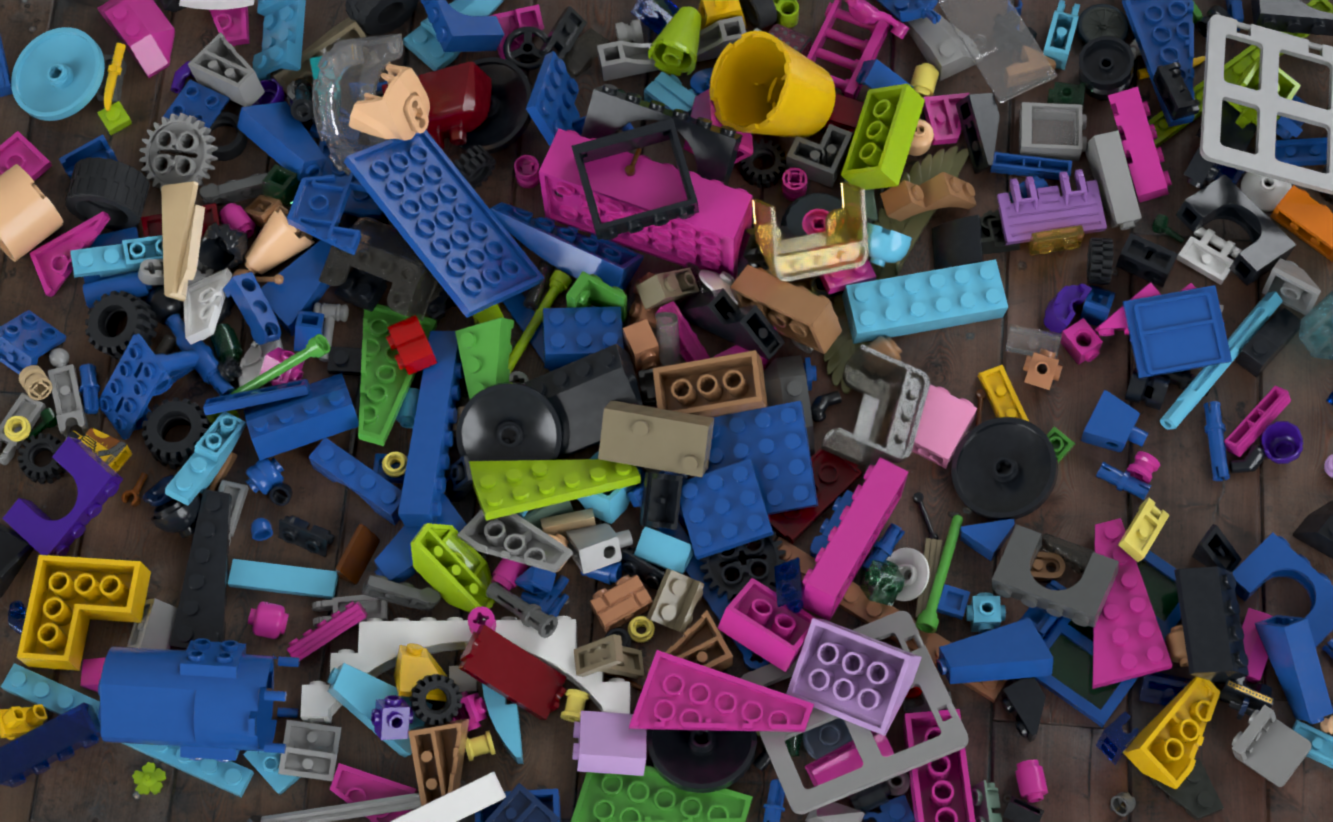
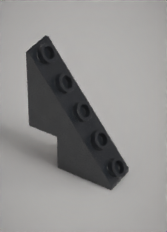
(742, 326)

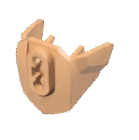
(396, 110)

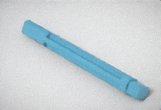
(1210, 374)

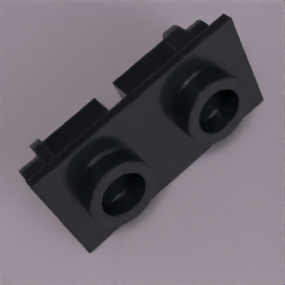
(295, 531)
(649, 574)

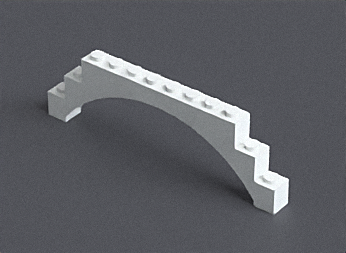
(381, 640)

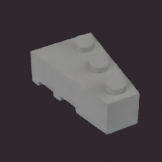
(226, 72)

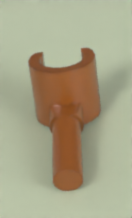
(135, 491)

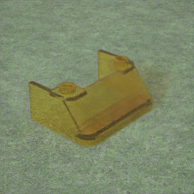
(837, 249)

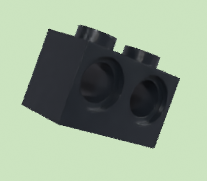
(1146, 260)

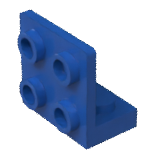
(26, 340)

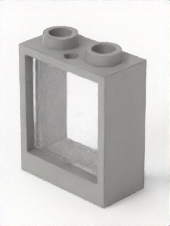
(1052, 130)

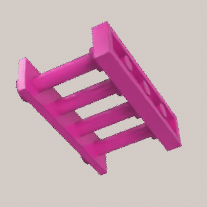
(868, 48)

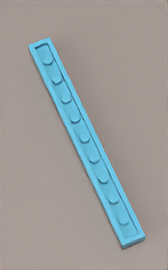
(61, 699)

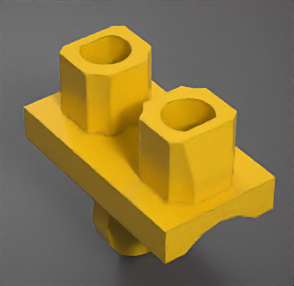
(19, 721)

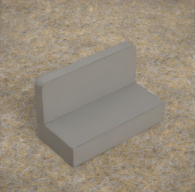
(156, 626)

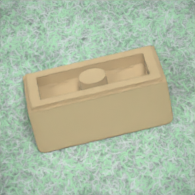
(568, 521)

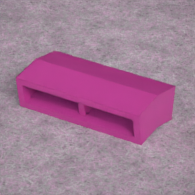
(1253, 645)

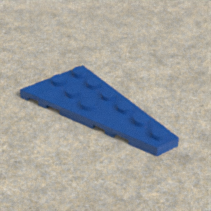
(1164, 37)

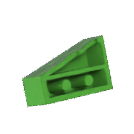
(485, 353)

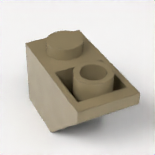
(667, 288)

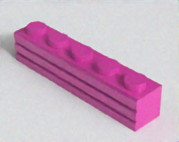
(689, 344)
(1257, 421)
(327, 630)

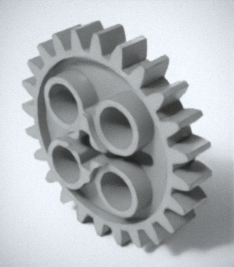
(182, 130)

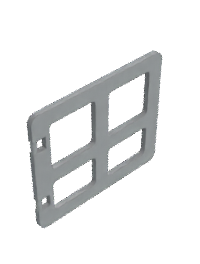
(1264, 101)
(875, 766)

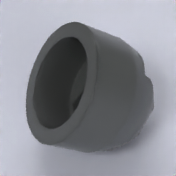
(1118, 800)

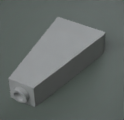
(1113, 179)

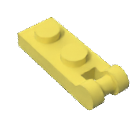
(1143, 530)

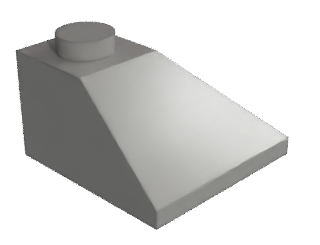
(1293, 286)

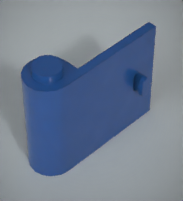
(128, 282)

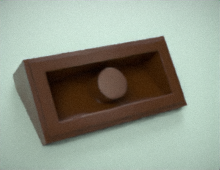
(357, 555)

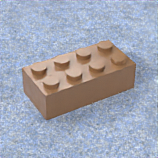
(789, 308)
(712, 385)

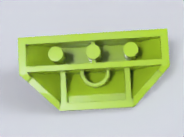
(451, 567)

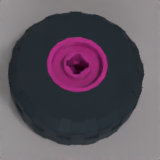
(809, 213)

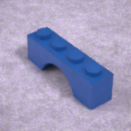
(371, 487)

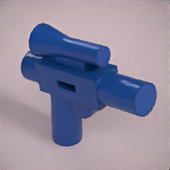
(549, 602)

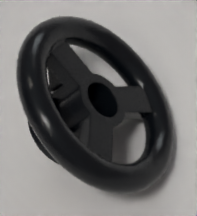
(528, 60)

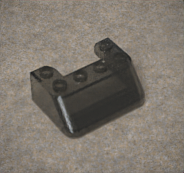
(387, 256)
(888, 410)

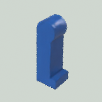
(254, 307)

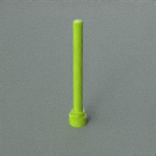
(558, 282)

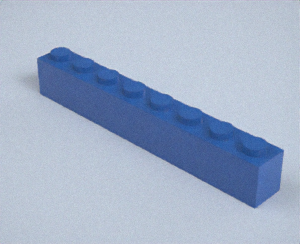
(432, 433)

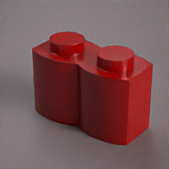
(411, 345)

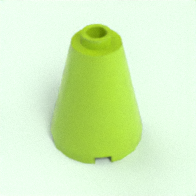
(677, 44)

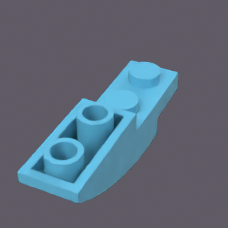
(116, 258)
(207, 459)

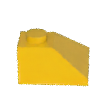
(413, 664)

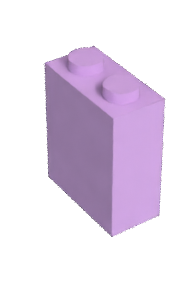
(609, 744)

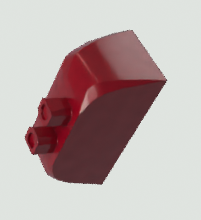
(457, 101)

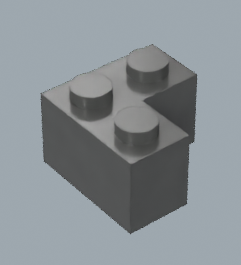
(823, 160)

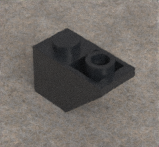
(1026, 704)

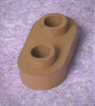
(1047, 559)

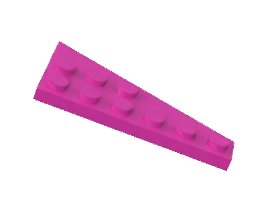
(1127, 631)
(700, 698)

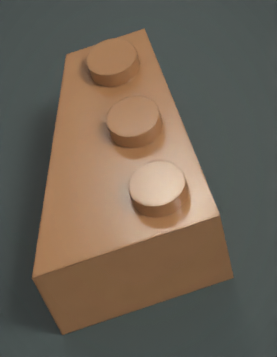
(703, 645)

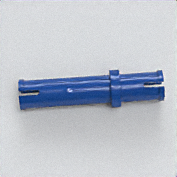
(1215, 431)

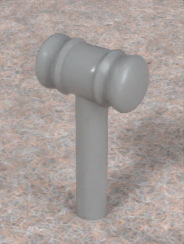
(331, 313)

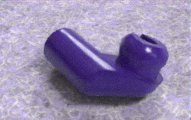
(180, 78)

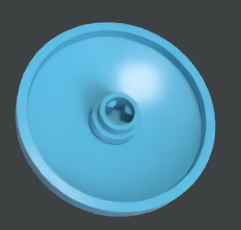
(57, 74)

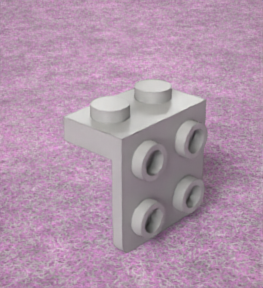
(1270, 747)

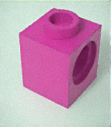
(1081, 332)

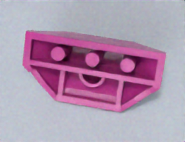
(143, 31)

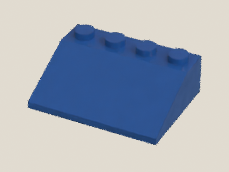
(301, 419)

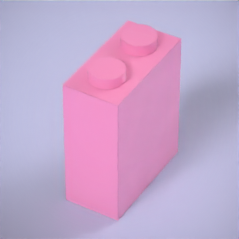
(942, 425)

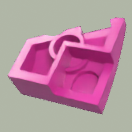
(515, 19)

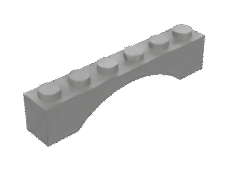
(627, 59)

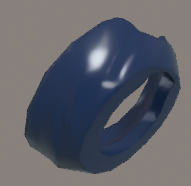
(156, 495)

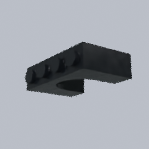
(1226, 201)

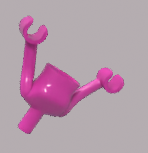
(868, 14)

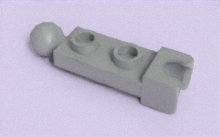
(66, 393)

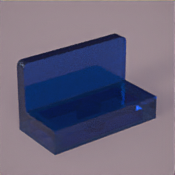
(655, 13)

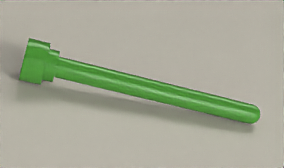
(316, 347)
(927, 620)

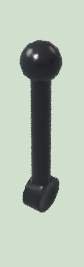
(918, 498)

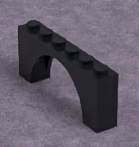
(1291, 17)
(712, 146)

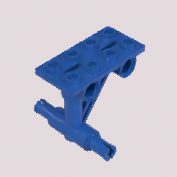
(145, 375)

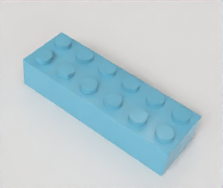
(924, 301)

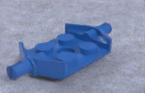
(912, 9)

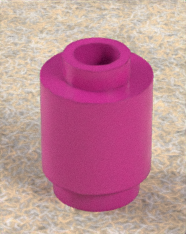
(237, 218)
(507, 572)
(1031, 781)

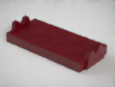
(832, 479)
(513, 672)

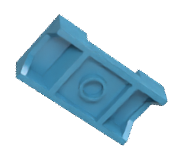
(281, 36)

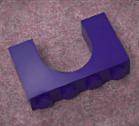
(95, 485)

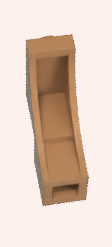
(938, 192)

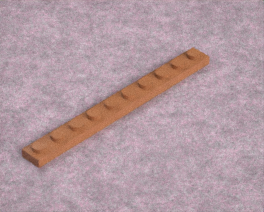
(867, 611)

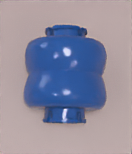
(264, 475)

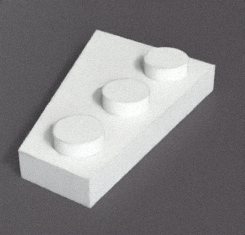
(204, 305)

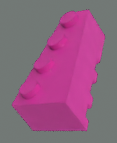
(1139, 144)

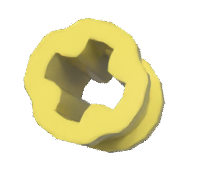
(574, 705)
(479, 745)

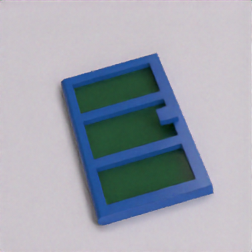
(1073, 647)

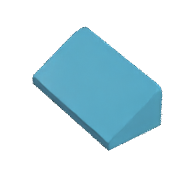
(664, 550)

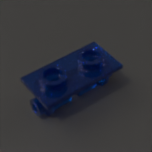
(789, 585)

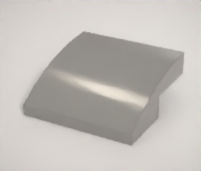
(310, 750)

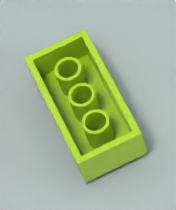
(883, 137)

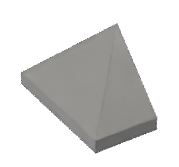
(835, 813)

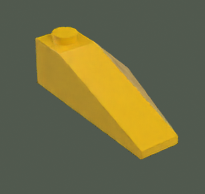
(1170, 741)

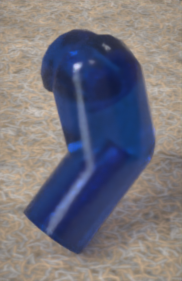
(16, 616)

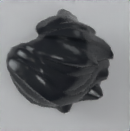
(222, 247)

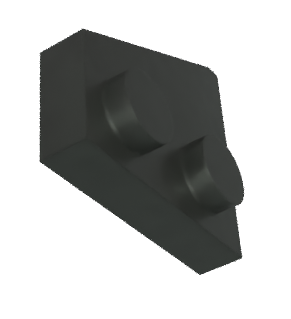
(1194, 793)

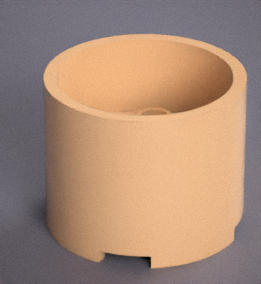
(25, 214)

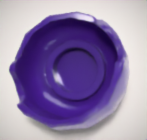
(273, 92)
(1282, 442)

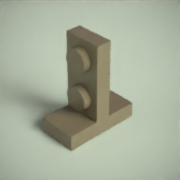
(608, 657)

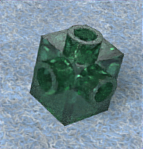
(882, 582)

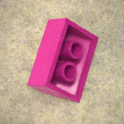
(764, 627)

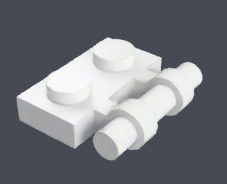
(1206, 259)

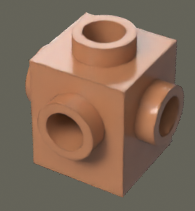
(1040, 379)

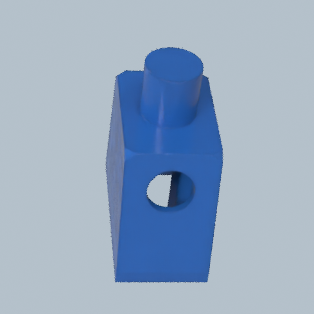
(1113, 425)

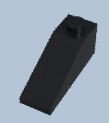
(980, 125)
(1268, 342)

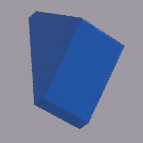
(1097, 305)
(987, 537)

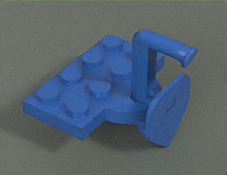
(554, 99)

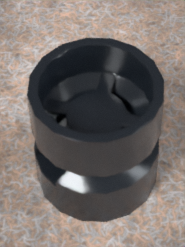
(1137, 388)

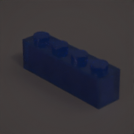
(47, 744)

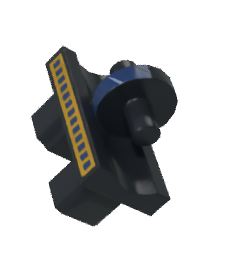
(1245, 699)

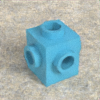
(981, 620)

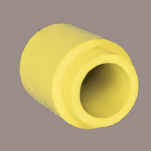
(925, 79)

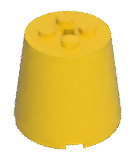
(770, 88)

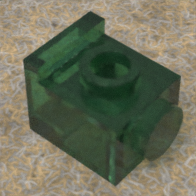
(1066, 93)

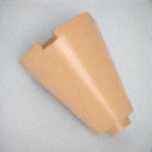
(276, 243)

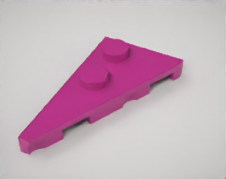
(54, 258)

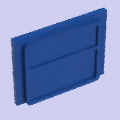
(1177, 331)

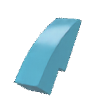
(505, 722)

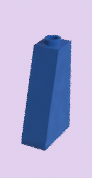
(282, 138)
(300, 286)
(396, 558)
(997, 654)
(1296, 666)

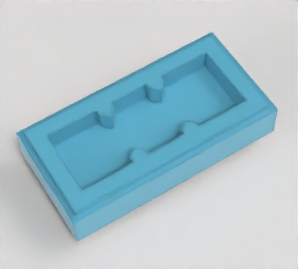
(268, 766)

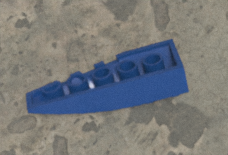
(569, 249)

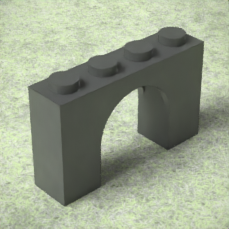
(1080, 602)

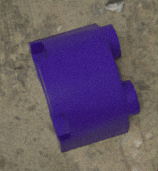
(1062, 307)

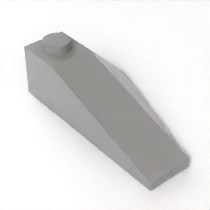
(515, 540)

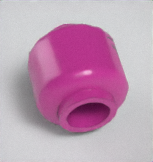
(268, 620)

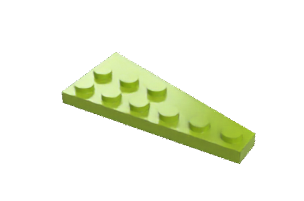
(530, 484)

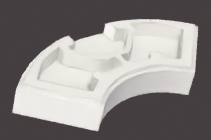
(253, 360)

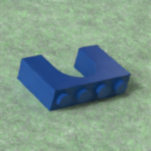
(462, 32)
(1277, 559)

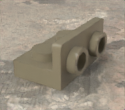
(675, 601)

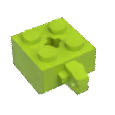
(1250, 79)

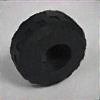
(380, 16)

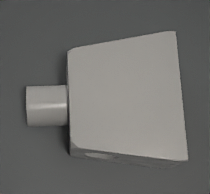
(597, 546)

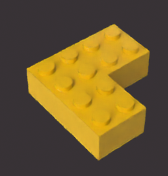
(67, 596)

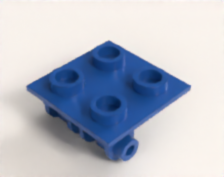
(198, 102)

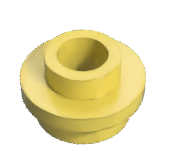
(14, 422)
(391, 458)
(638, 622)

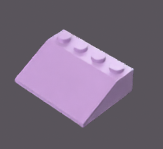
(852, 675)

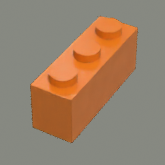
(1306, 220)

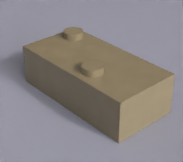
(656, 438)

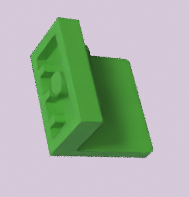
(592, 290)

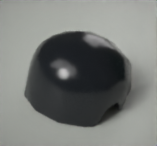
(163, 305)

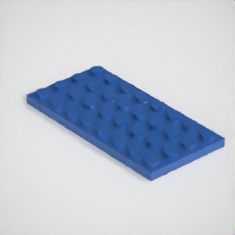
(444, 221)

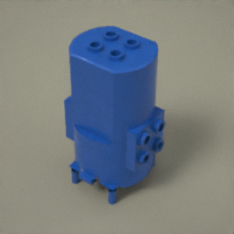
(197, 699)

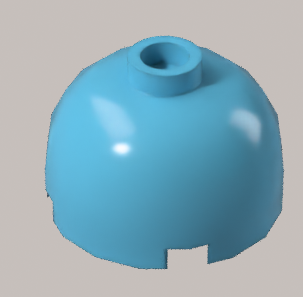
(886, 245)

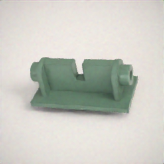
(985, 798)

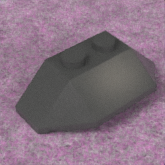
(787, 383)

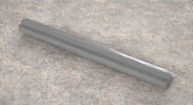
(349, 810)

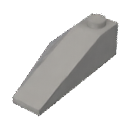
(940, 46)

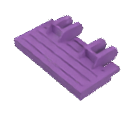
(1050, 211)

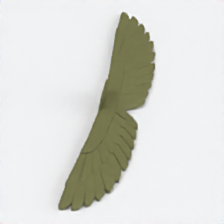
(843, 346)

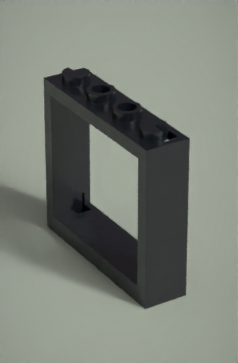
(625, 142)

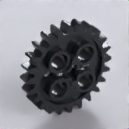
(732, 588)

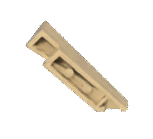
(181, 236)

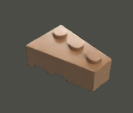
(438, 757)

